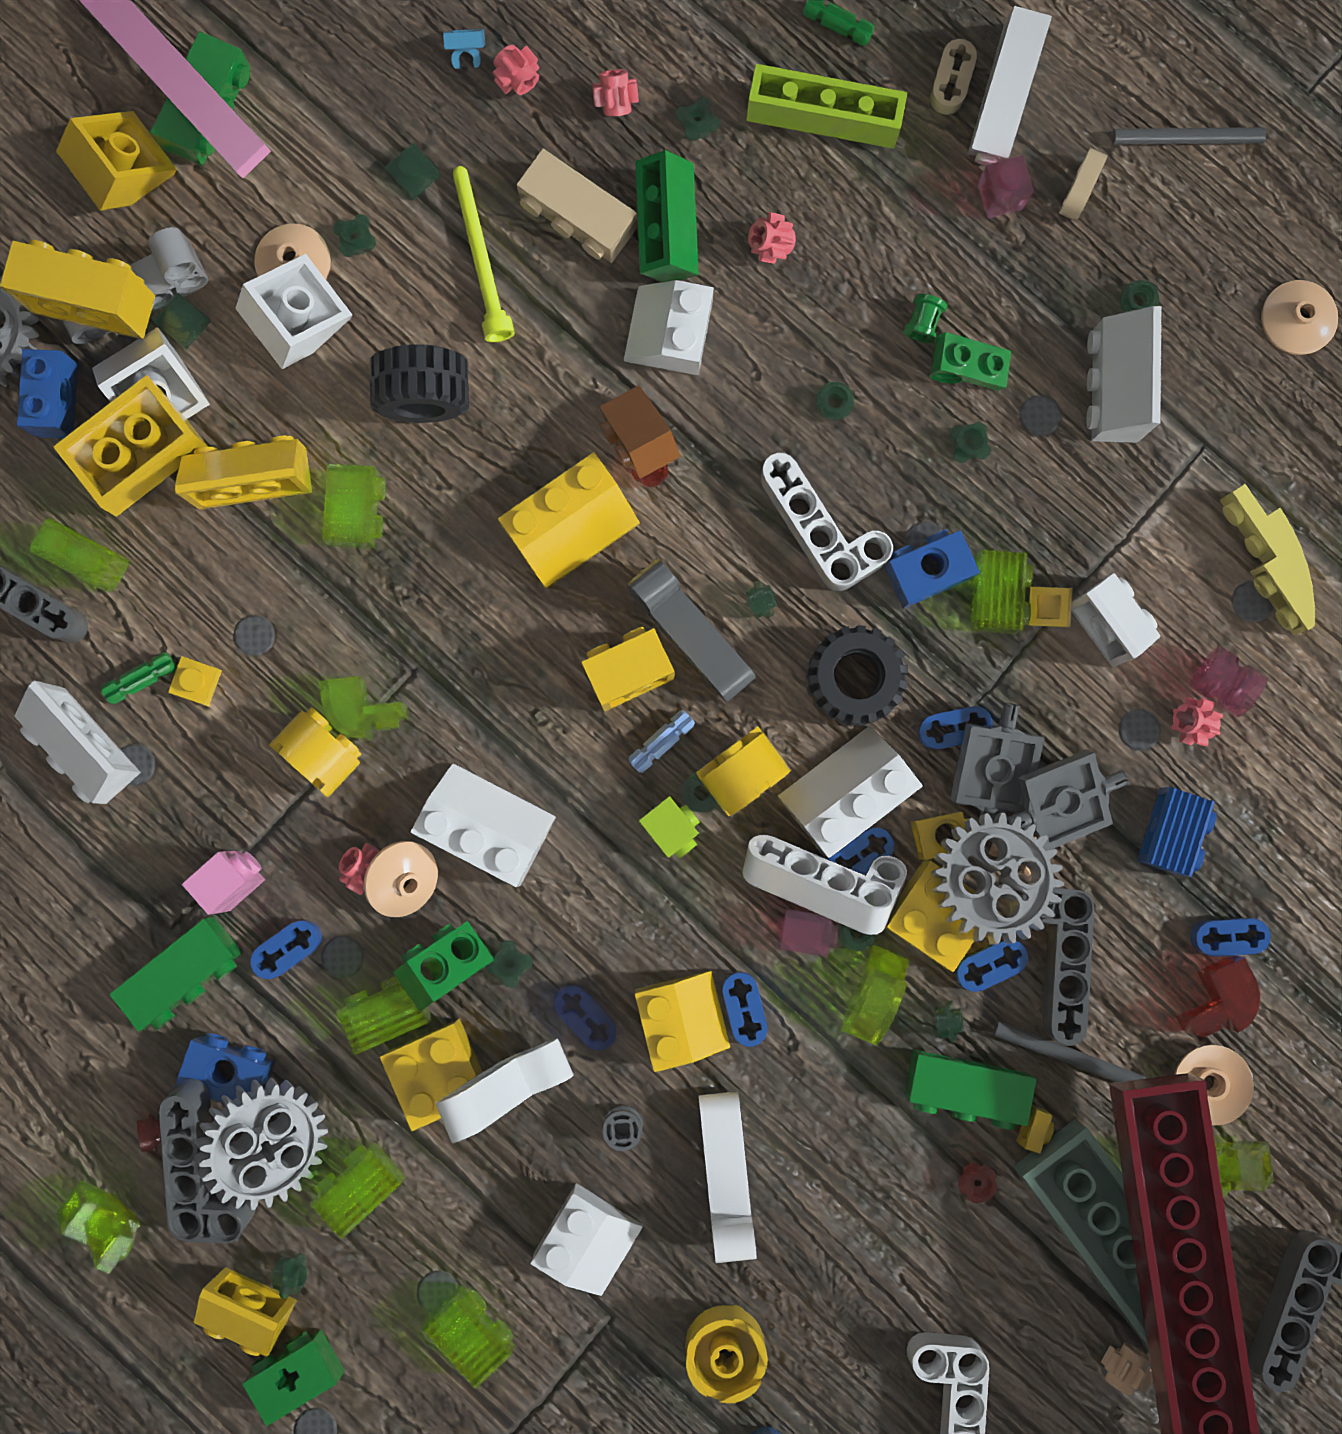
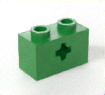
(276, 1393)

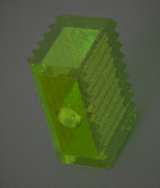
(353, 506)
(79, 555)
(1000, 592)
(380, 1016)
(357, 1190)
(469, 1335)

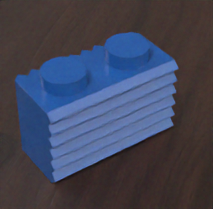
(1177, 832)

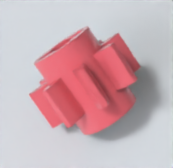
(516, 69)
(615, 92)
(771, 238)
(1196, 721)
(354, 866)

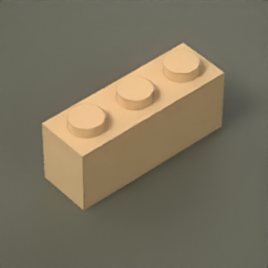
(576, 206)

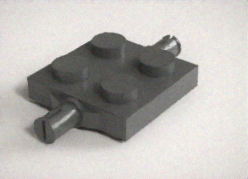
(992, 762)
(1068, 799)

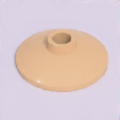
(292, 238)
(1286, 325)
(389, 872)
(1231, 1076)

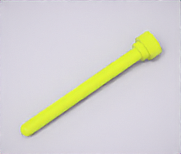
(496, 323)

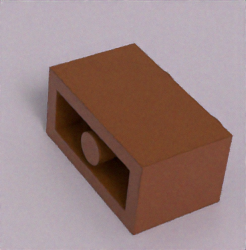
(639, 431)

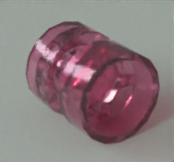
(1233, 685)

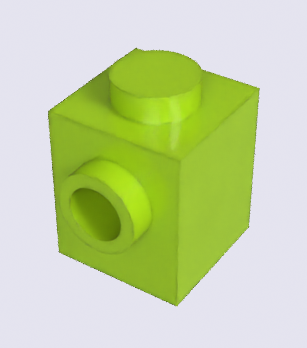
(672, 827)

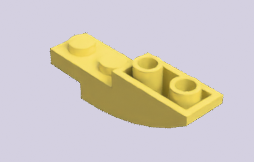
(1284, 570)

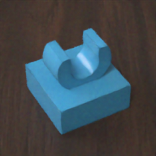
(464, 41)

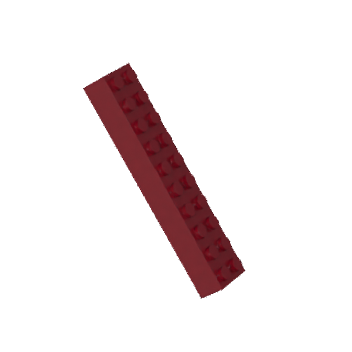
(1183, 1256)

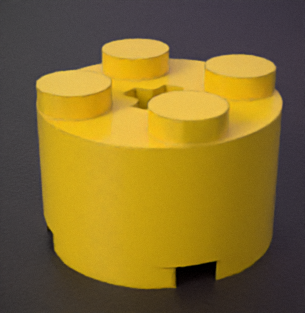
(315, 752)
(743, 771)
(713, 1373)

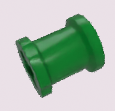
(925, 318)

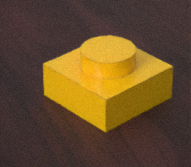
(1050, 606)
(195, 681)
(1038, 1130)

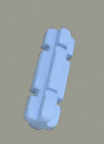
(661, 741)

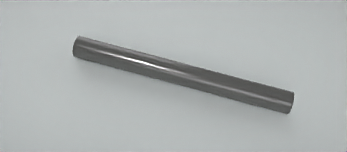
(1188, 135)
(1064, 1053)

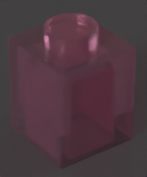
(1005, 186)
(807, 932)

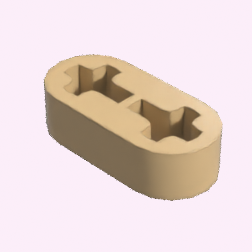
(959, 78)
(1083, 184)

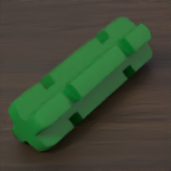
(839, 20)
(138, 678)

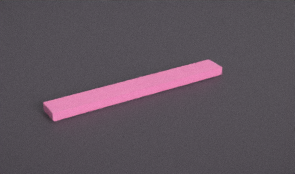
(180, 83)

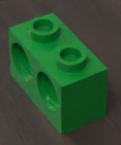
(445, 968)

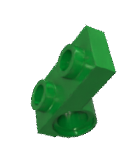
(969, 361)

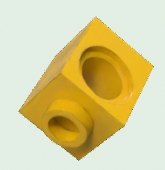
(925, 830)

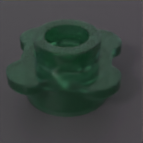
(701, 129)
(354, 246)
(977, 434)
(520, 963)
(949, 1021)
(289, 1275)

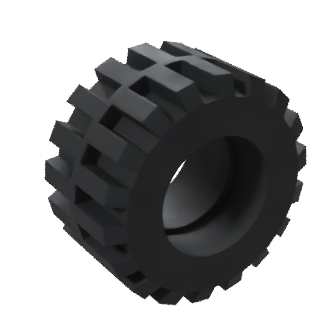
(419, 383)
(879, 652)

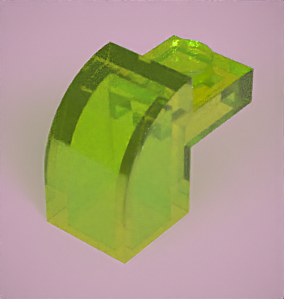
(349, 711)
(877, 996)
(1244, 1166)
(100, 1222)

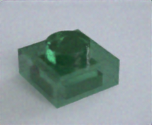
(412, 171)
(182, 321)

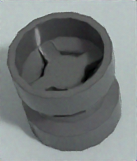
(625, 1121)

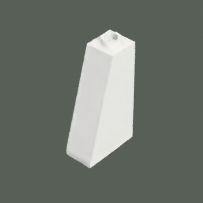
(1008, 85)

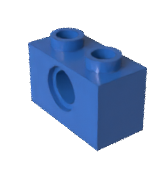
(47, 393)
(954, 564)
(204, 1060)

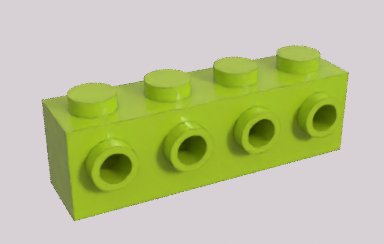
(826, 106)

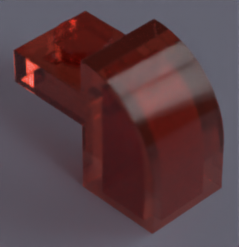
(1232, 995)

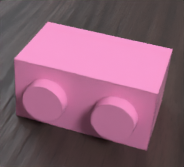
(224, 881)

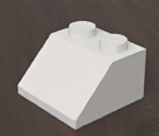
(292, 310)
(670, 326)
(161, 363)
(1115, 620)
(586, 1242)

